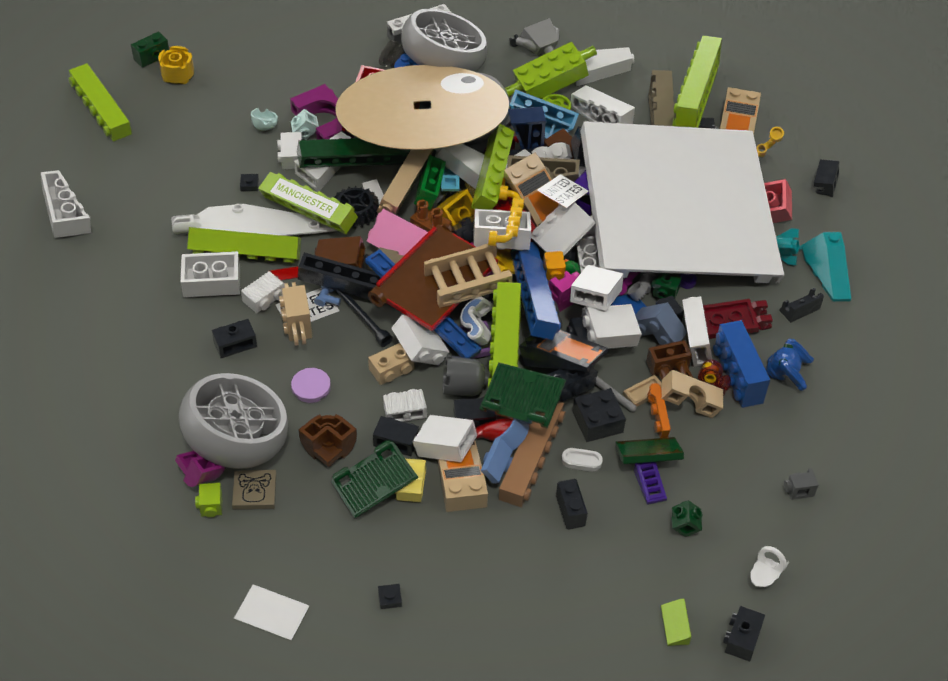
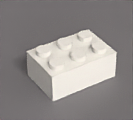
(497, 221)
(210, 274)

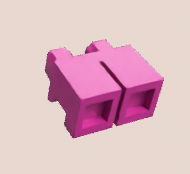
(562, 289)

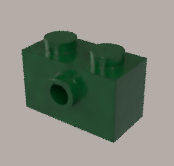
(148, 49)

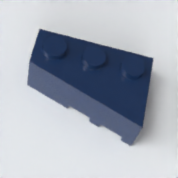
(529, 126)

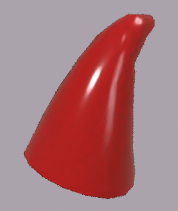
(493, 429)

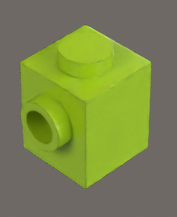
(209, 499)

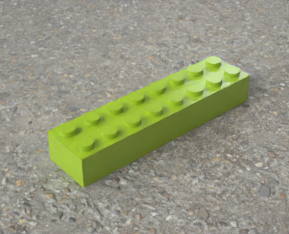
(698, 83)

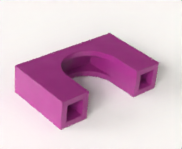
(319, 101)

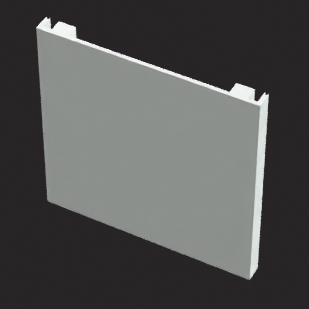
(679, 201)

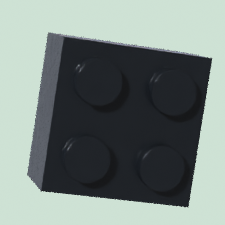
(598, 415)

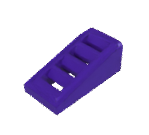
(645, 470)

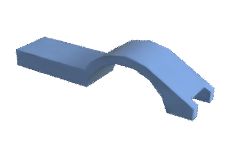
(502, 450)

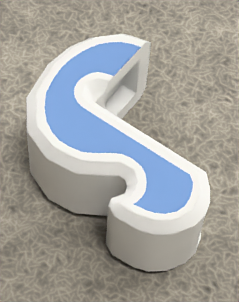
(471, 319)

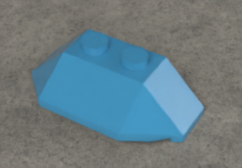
(555, 115)

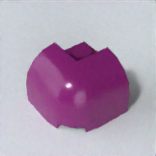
(197, 469)

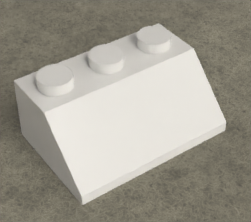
(562, 228)

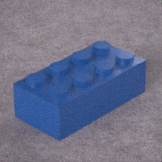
(741, 364)

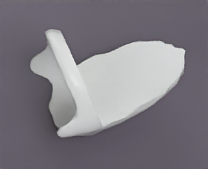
(765, 569)

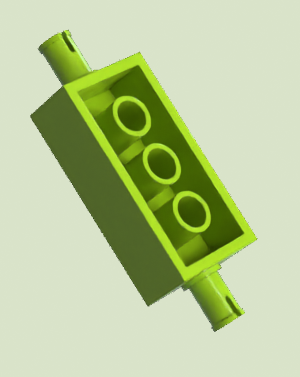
(552, 71)

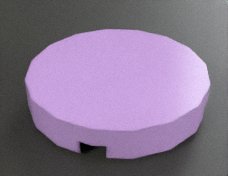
(310, 385)

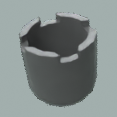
(464, 376)

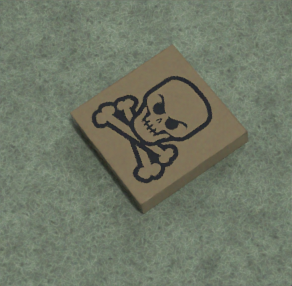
(254, 489)

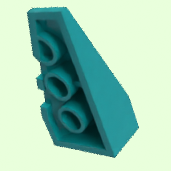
(828, 260)

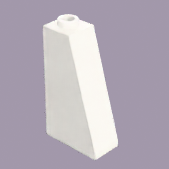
(607, 64)
(462, 161)
(318, 176)
(697, 330)

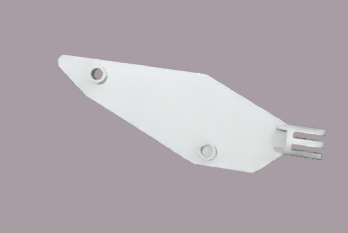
(249, 219)

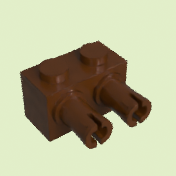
(669, 357)

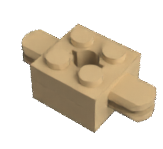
(295, 313)

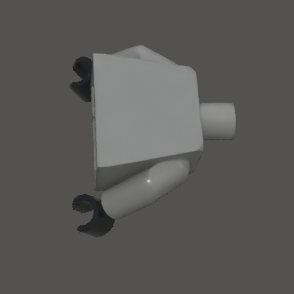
(538, 37)

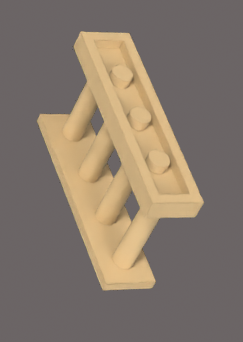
(471, 289)

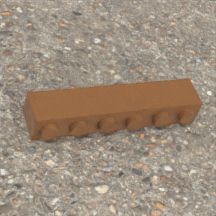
(528, 459)

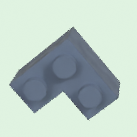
(660, 322)

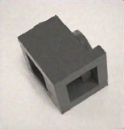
(801, 485)

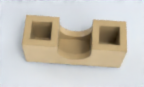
(678, 387)

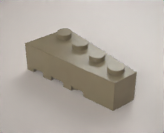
(661, 98)

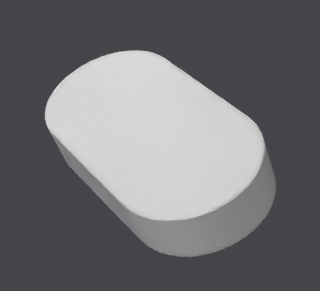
(582, 459)

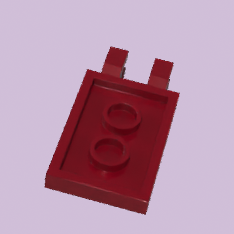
(750, 313)

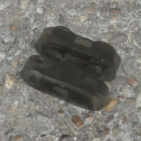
(391, 53)

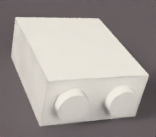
(596, 287)
(612, 327)
(419, 342)
(445, 438)

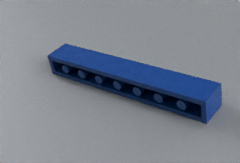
(535, 292)

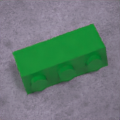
(430, 181)

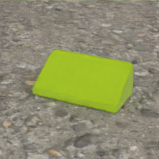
(676, 623)

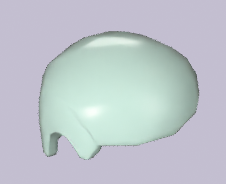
(264, 120)

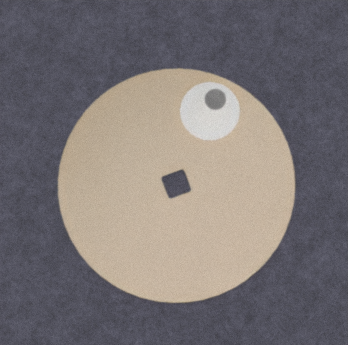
(384, 113)

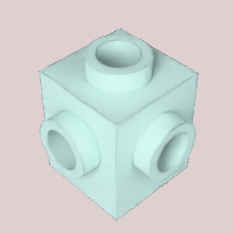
(305, 123)

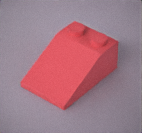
(780, 200)

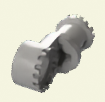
(642, 286)

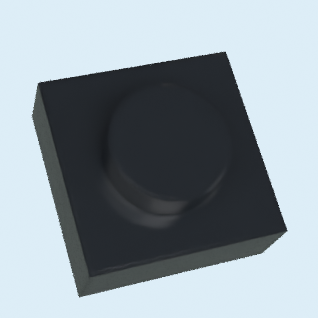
(249, 182)
(390, 596)

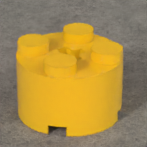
(176, 65)

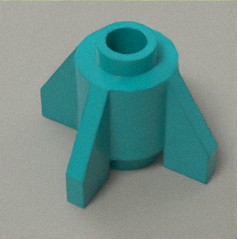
(789, 246)

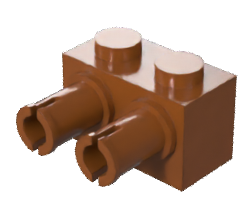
(426, 218)

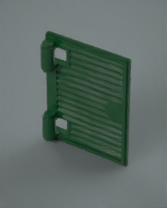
(523, 394)
(373, 479)

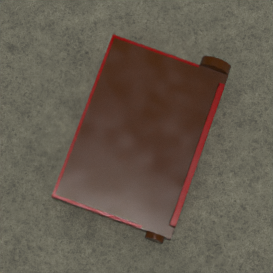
(413, 292)

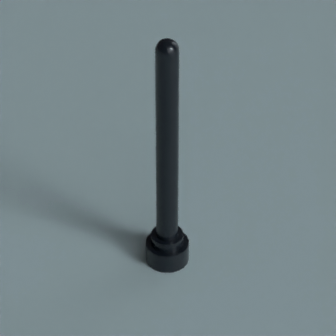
(382, 336)

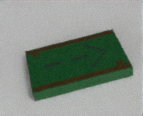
(649, 450)

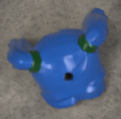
(788, 362)

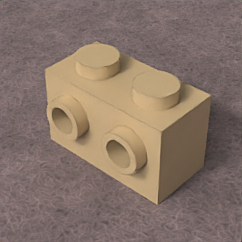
(390, 364)

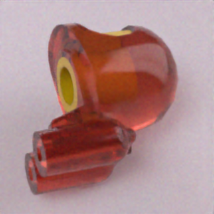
(712, 372)

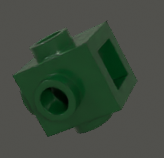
(666, 285)
(686, 518)

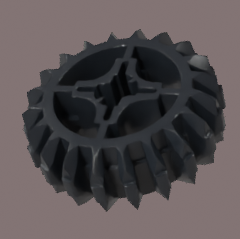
(358, 199)

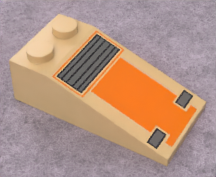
(740, 110)
(525, 179)
(463, 482)

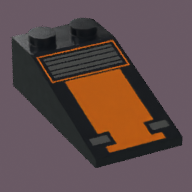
(562, 352)

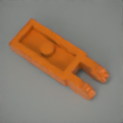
(658, 409)

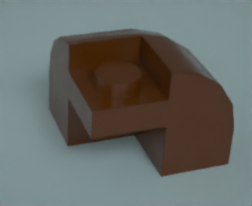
(328, 438)

